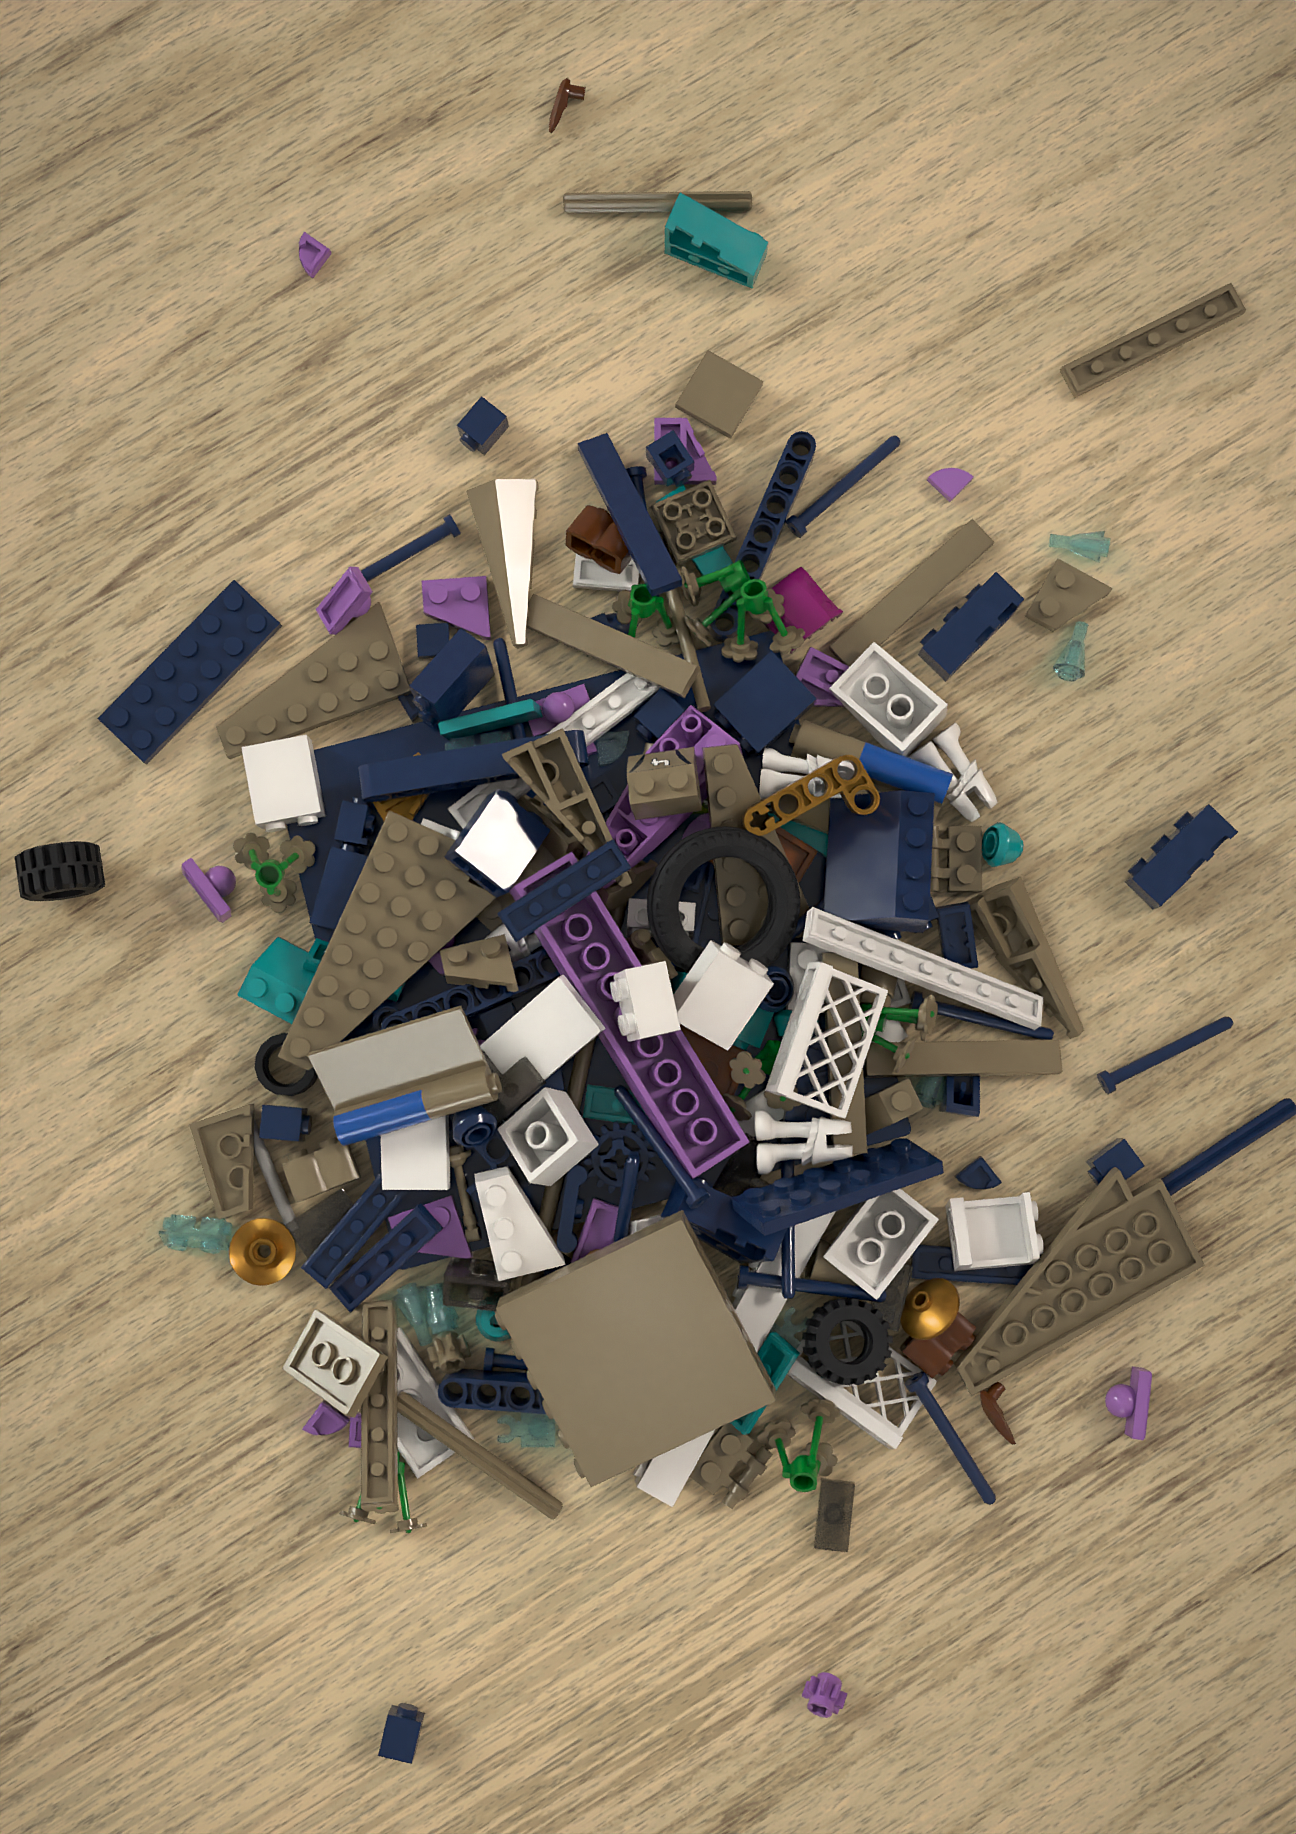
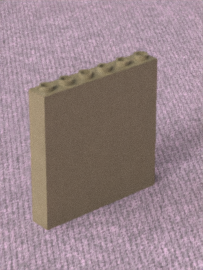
(635, 1349)

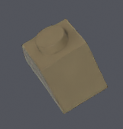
(891, 1105)

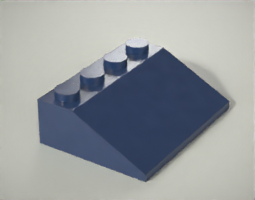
(881, 861)

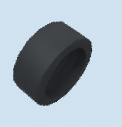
(267, 1080)

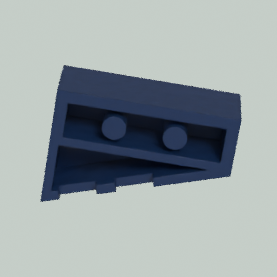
(970, 626)
(1179, 855)
(724, 1228)

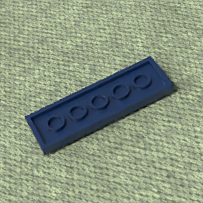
(190, 672)
(836, 1186)

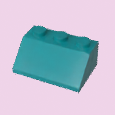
(278, 980)

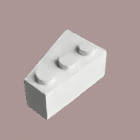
(513, 1227)

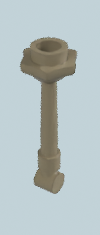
(457, 1159)

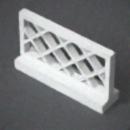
(800, 1030)
(850, 1405)

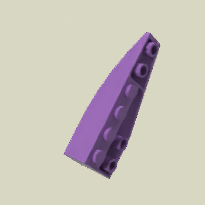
(642, 836)

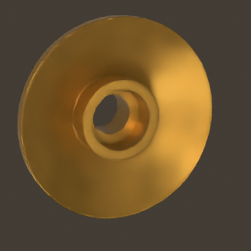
(246, 1256)
(930, 1309)

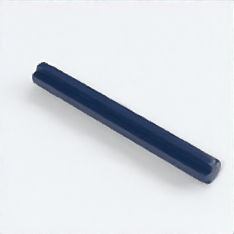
(1229, 1146)

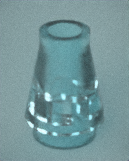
(439, 1317)

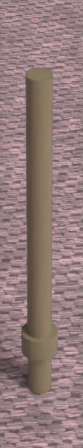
(687, 643)

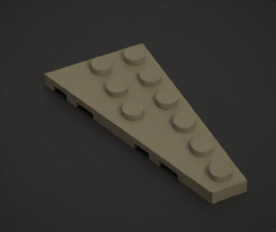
(337, 680)
(739, 887)

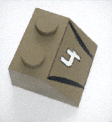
(663, 783)

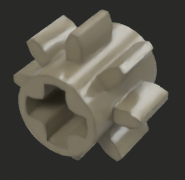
(449, 1352)

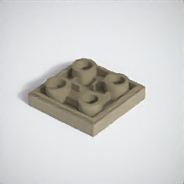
(719, 394)
(693, 522)

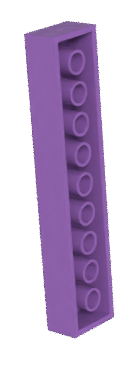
(657, 1069)

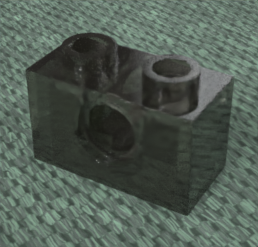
(474, 1284)

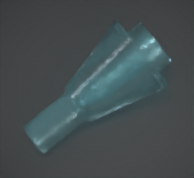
(1089, 545)
(1071, 662)
(930, 1091)
(412, 1304)

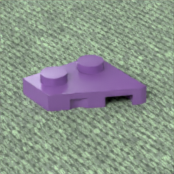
(684, 431)
(459, 602)
(818, 674)
(451, 1239)

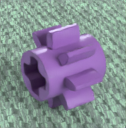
(824, 1694)

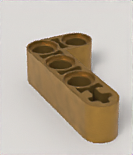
(805, 801)

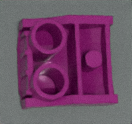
(804, 604)

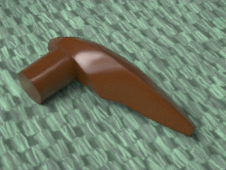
(564, 92)
(994, 1412)

